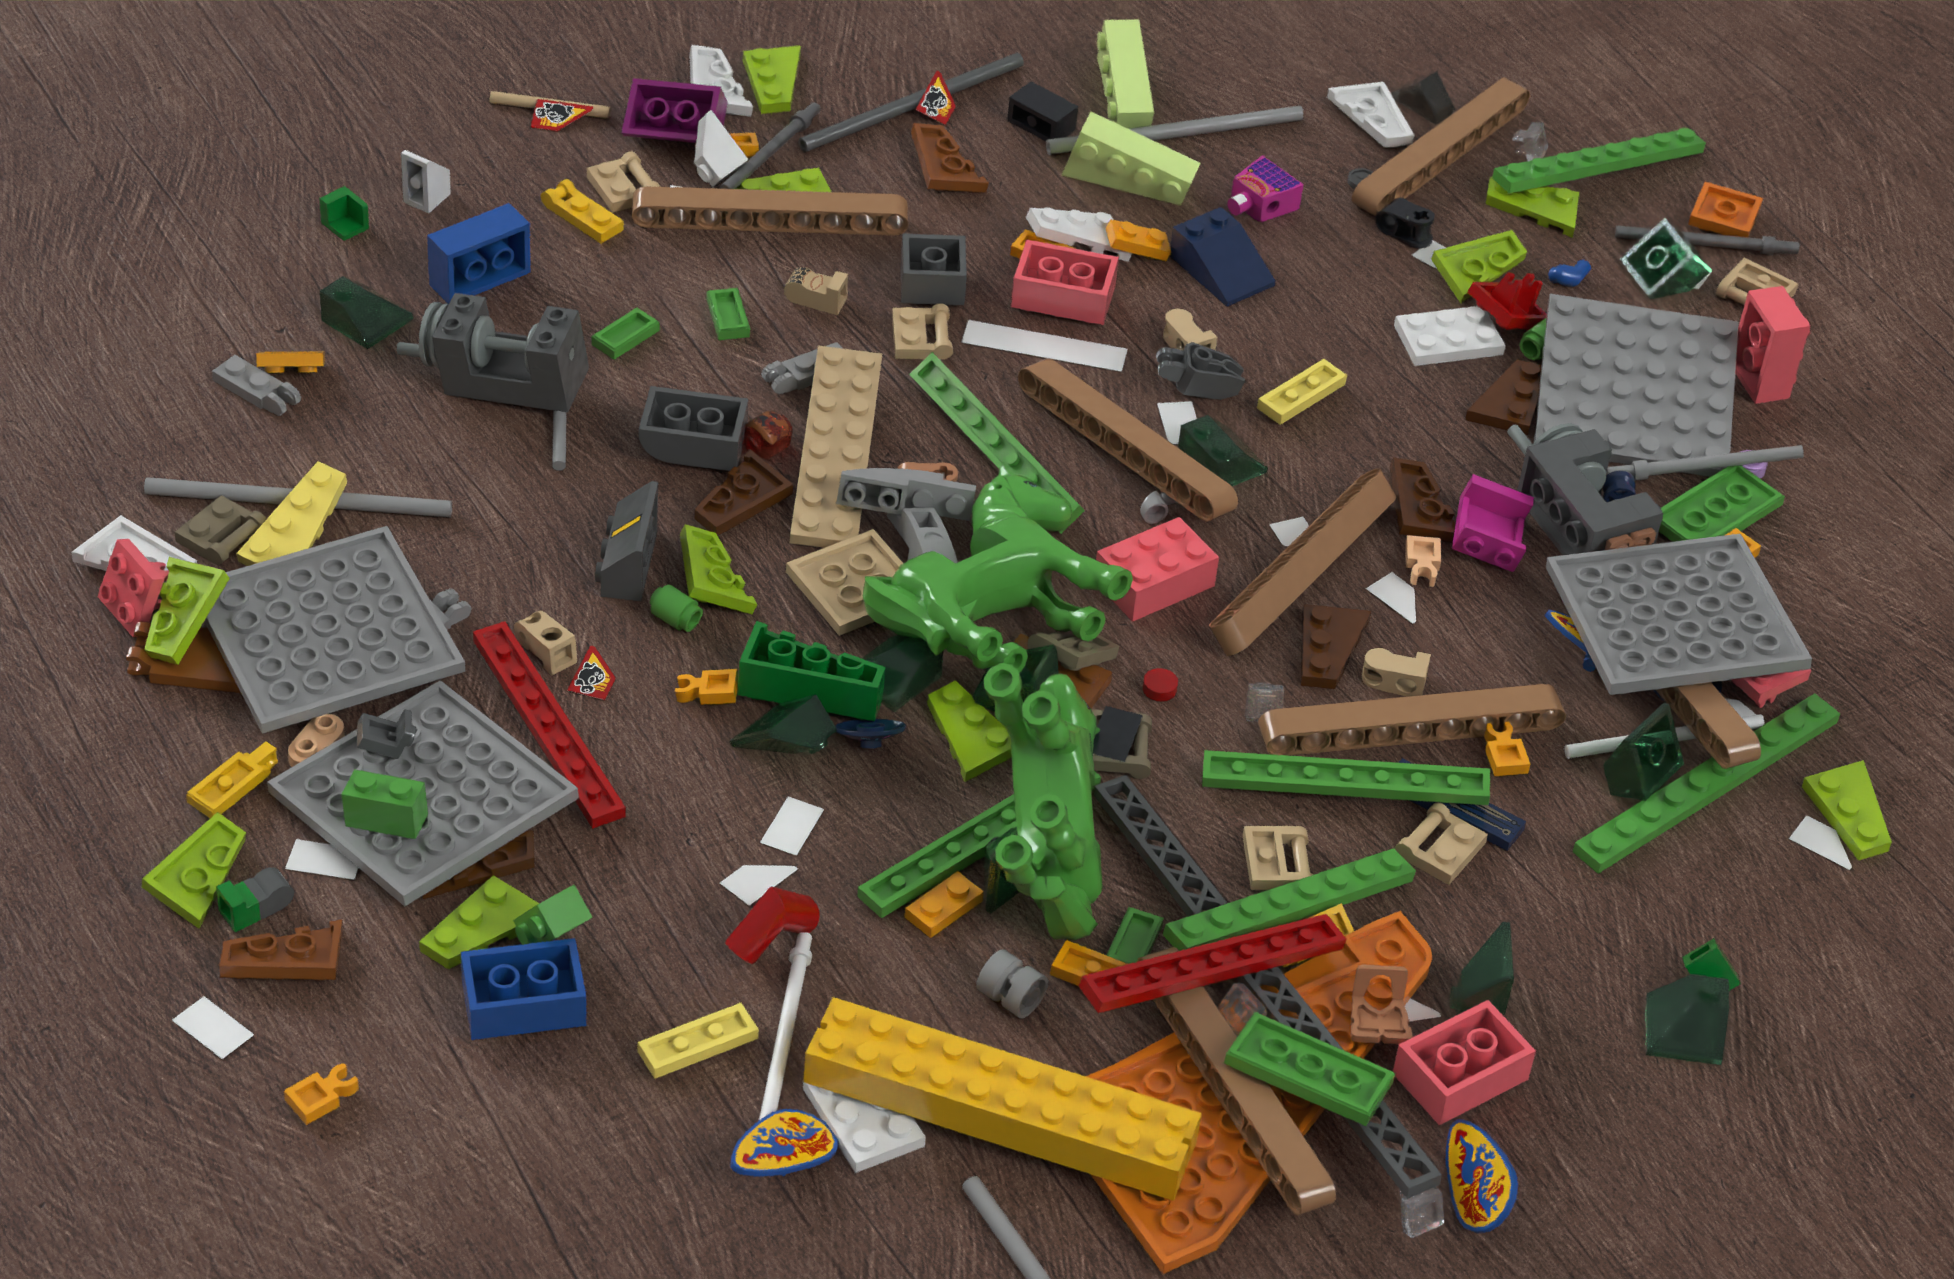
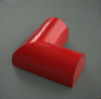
(770, 915)

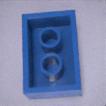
(479, 253)
(523, 988)

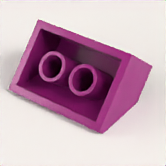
(670, 109)

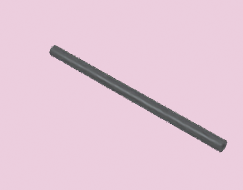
(907, 103)

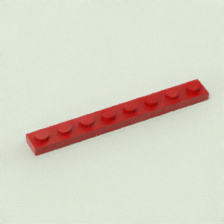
(549, 723)
(1211, 963)

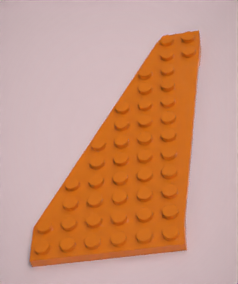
(1223, 1170)

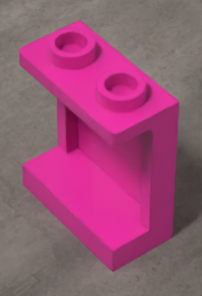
(1491, 523)

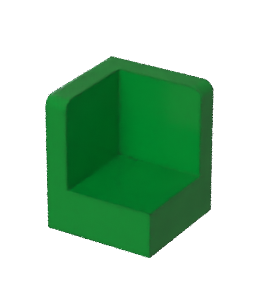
(344, 213)
(1712, 962)

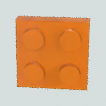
(1725, 211)

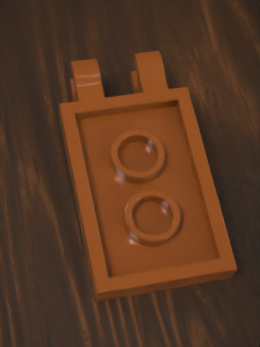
(199, 668)

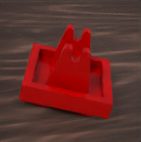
(1510, 302)

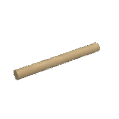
(530, 102)

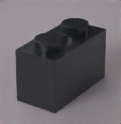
(1042, 112)

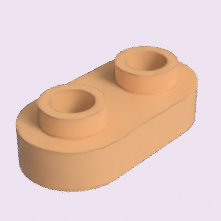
(315, 736)

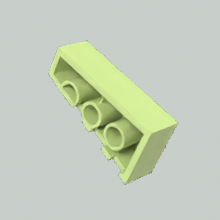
(1125, 73)
(1129, 162)

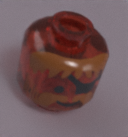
(768, 434)

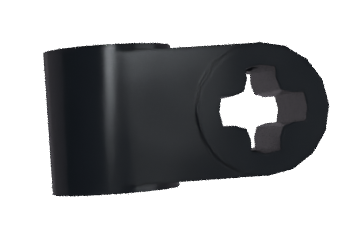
(1404, 221)

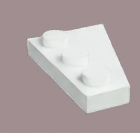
(711, 68)
(1374, 111)
(1073, 227)
(99, 548)

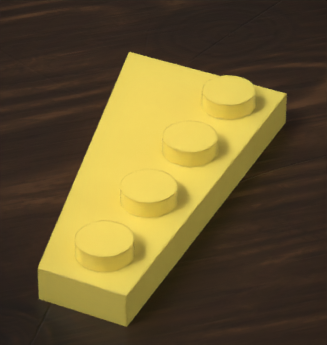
(297, 518)

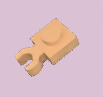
(1424, 557)

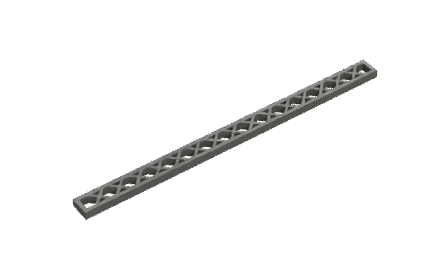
(1287, 998)

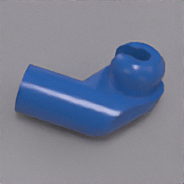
(1569, 275)

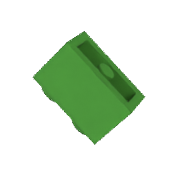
(384, 804)
(552, 917)

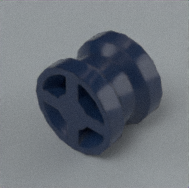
(1618, 485)

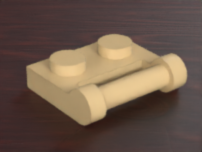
(614, 185)
(1751, 276)
(911, 336)
(1450, 851)
(1267, 858)

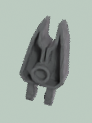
(1201, 371)

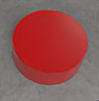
(1160, 684)

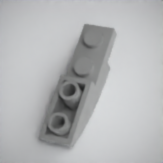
(895, 489)
(923, 532)

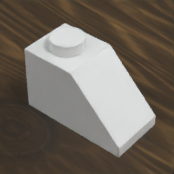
(716, 151)
(423, 182)

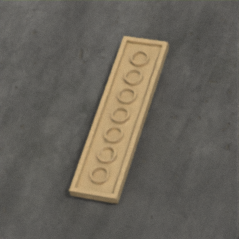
(834, 442)

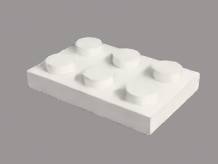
(1449, 335)
(864, 1130)

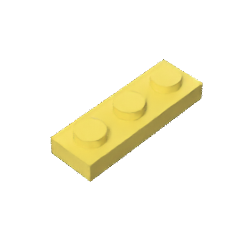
(1301, 391)
(697, 1040)

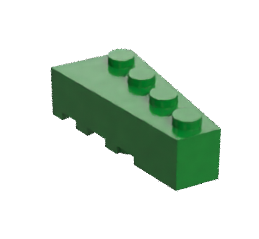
(785, 670)

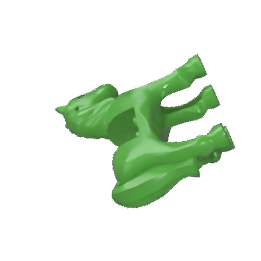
(1006, 571)
(1053, 778)

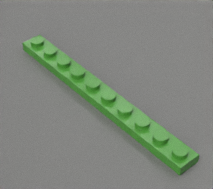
(1702, 786)

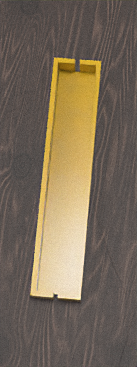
(1002, 1098)

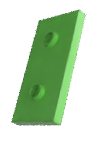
(1719, 505)
(1309, 1068)

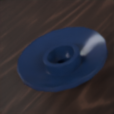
(870, 732)

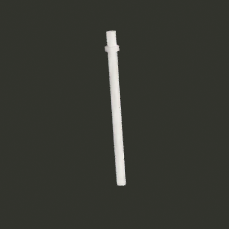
(800, 957)

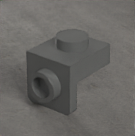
(385, 736)

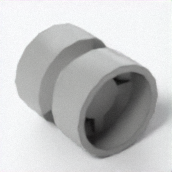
(1009, 981)

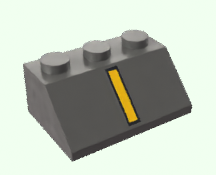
(629, 545)

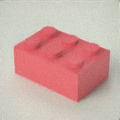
(1064, 282)
(1770, 344)
(1165, 567)
(1463, 1062)

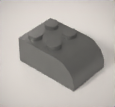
(694, 428)

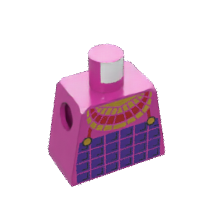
(1264, 191)

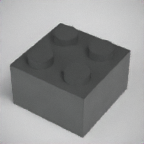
(933, 269)

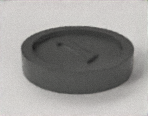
(1357, 175)

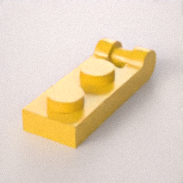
(582, 211)

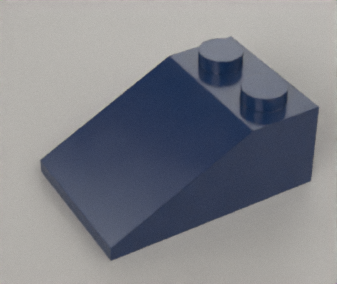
(1220, 256)

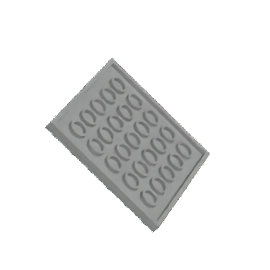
(1640, 377)
(1677, 614)
(329, 630)
(477, 787)

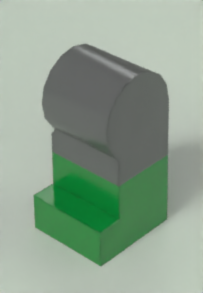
(253, 898)

